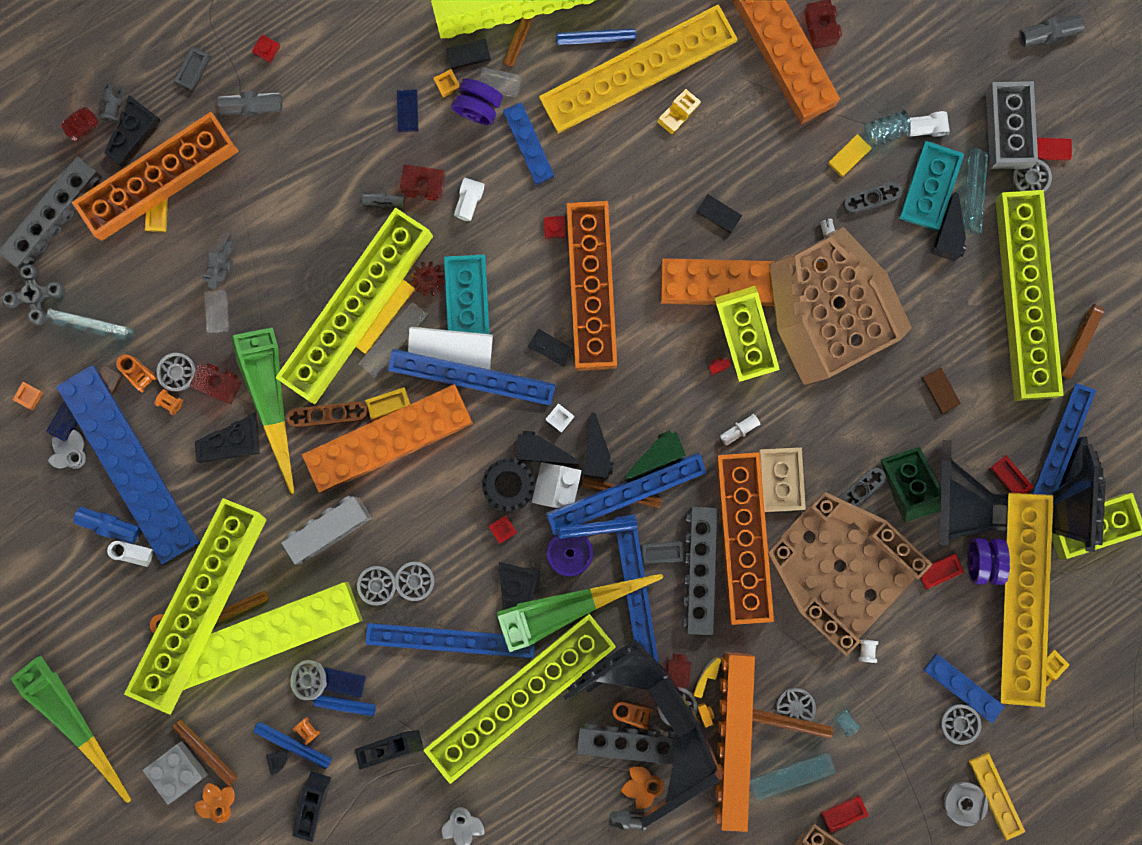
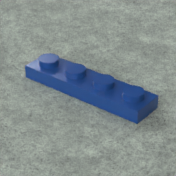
(528, 143)
(963, 688)

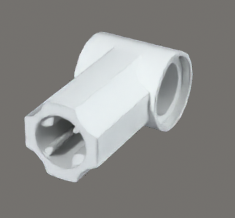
(934, 124)
(470, 194)
(132, 553)

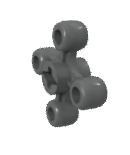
(28, 291)

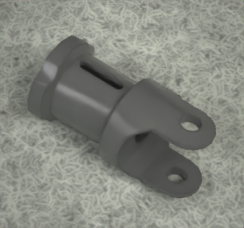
(111, 104)
(627, 820)

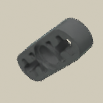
(876, 190)
(867, 476)

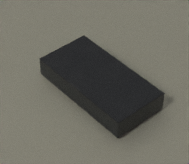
(468, 54)
(719, 213)

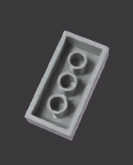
(1011, 125)
(327, 530)

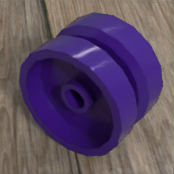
(477, 101)
(988, 561)
(570, 565)

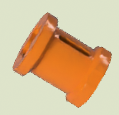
(168, 402)
(306, 731)

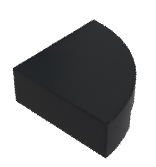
(277, 761)

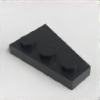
(133, 129)
(231, 442)
(517, 584)

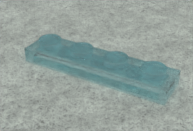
(975, 191)
(82, 323)
(792, 776)

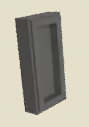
(192, 69)
(662, 552)

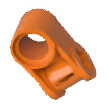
(138, 374)
(633, 713)

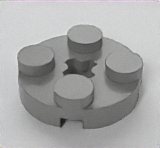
(958, 792)

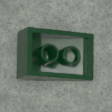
(662, 452)
(912, 484)

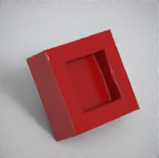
(266, 48)
(554, 227)
(718, 365)
(502, 529)

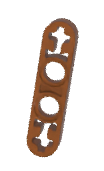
(1082, 341)
(327, 411)

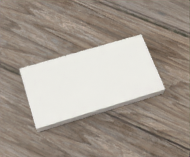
(453, 346)

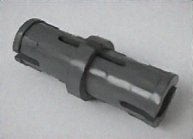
(383, 200)

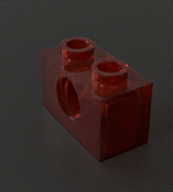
(820, 35)
(413, 174)
(225, 391)
(679, 669)

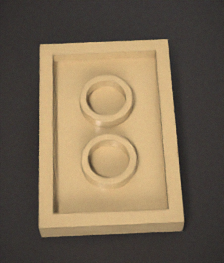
(782, 479)

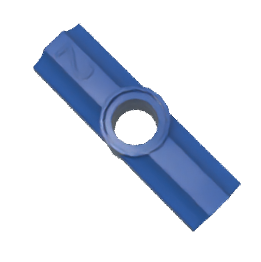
(106, 525)

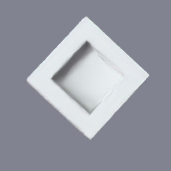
(560, 418)

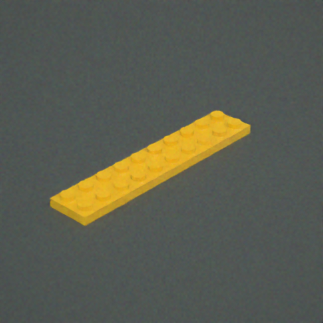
(638, 68)
(1027, 599)

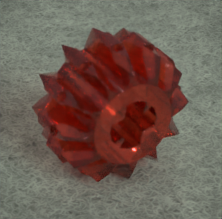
(79, 124)
(423, 272)

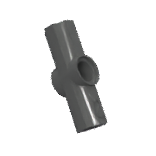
(1051, 30)
(250, 104)

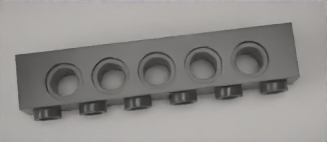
(39, 216)
(703, 625)
(629, 752)

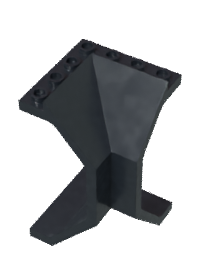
(974, 509)
(694, 761)

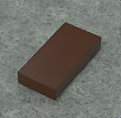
(941, 390)

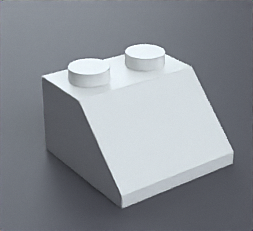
(556, 485)

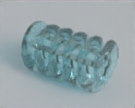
(887, 127)

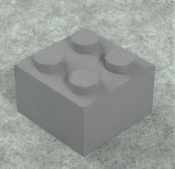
(175, 772)

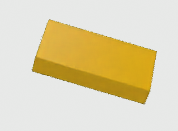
(849, 156)
(157, 217)
(387, 403)

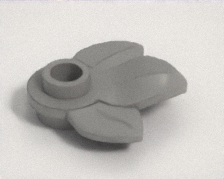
(67, 450)
(462, 830)

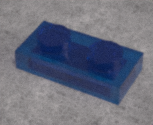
(344, 682)

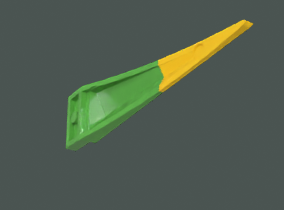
(259, 365)
(538, 618)
(51, 698)

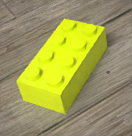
(747, 333)
(1121, 523)

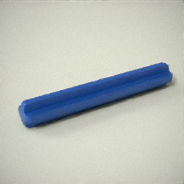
(596, 36)
(596, 528)
(292, 745)

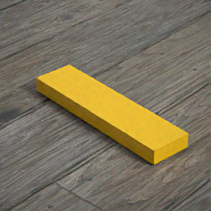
(386, 315)
(997, 796)

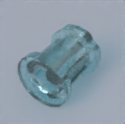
(847, 723)

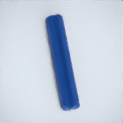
(345, 705)

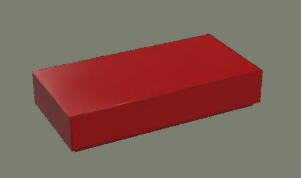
(1054, 148)
(1010, 476)
(942, 571)
(844, 814)

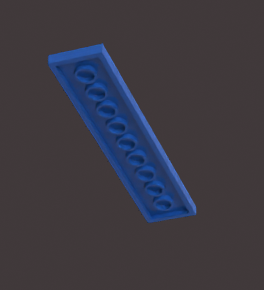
(128, 464)

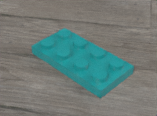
(931, 186)
(467, 294)

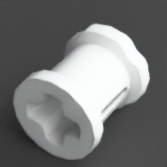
(868, 650)

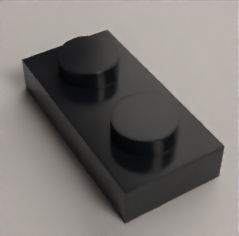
(551, 348)

